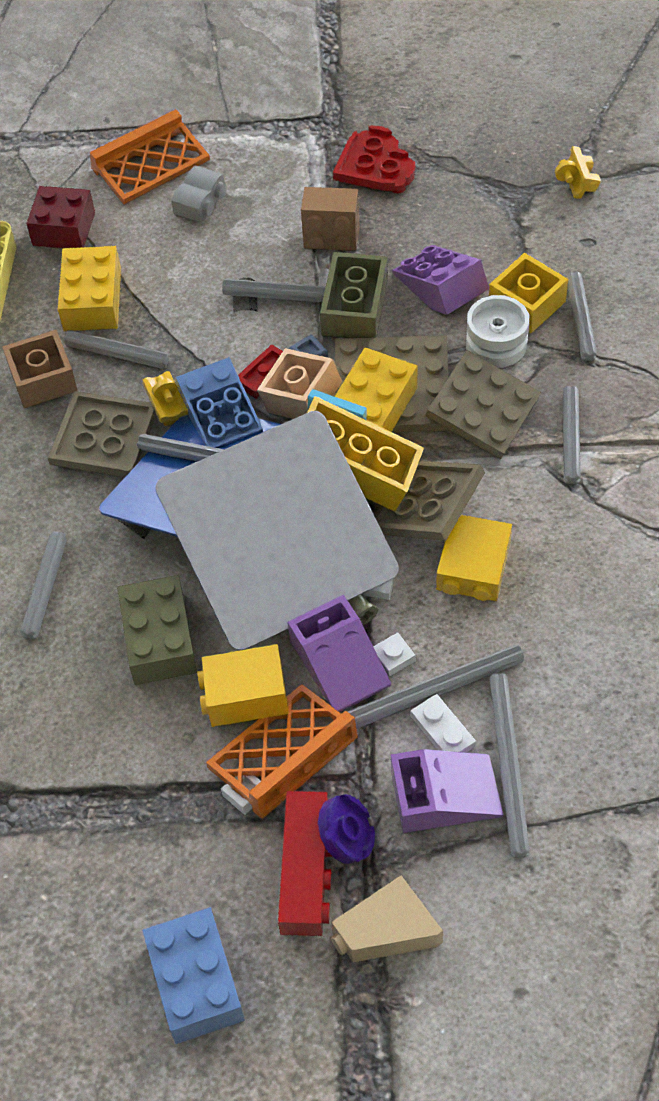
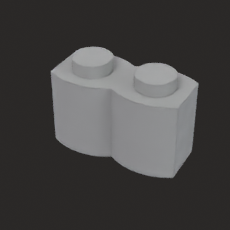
(198, 194)

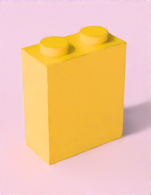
(474, 558)
(243, 686)

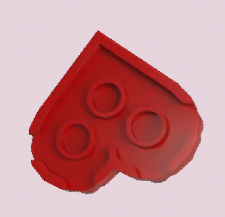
(375, 161)

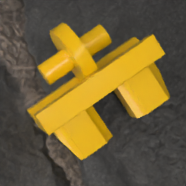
(577, 173)
(165, 398)

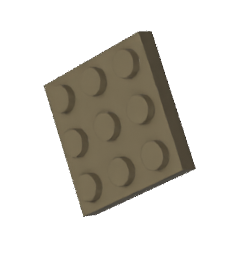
(483, 404)
(101, 434)
(432, 501)

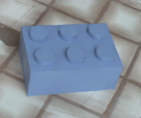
(193, 975)

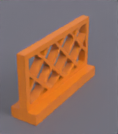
(138, 144)
(300, 761)

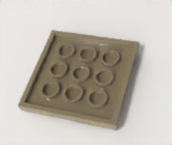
(424, 351)

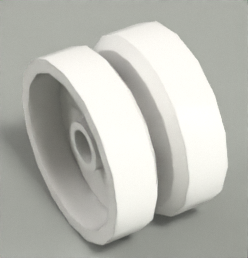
(498, 330)

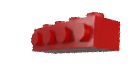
(303, 867)

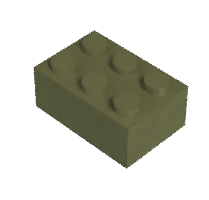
(354, 295)
(156, 630)

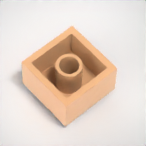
(293, 378)

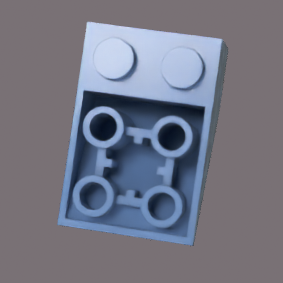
(218, 404)

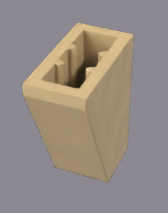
(386, 925)

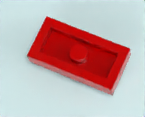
(257, 370)

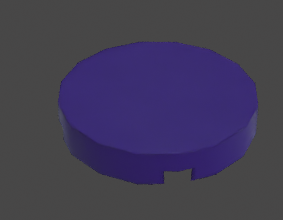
(346, 829)

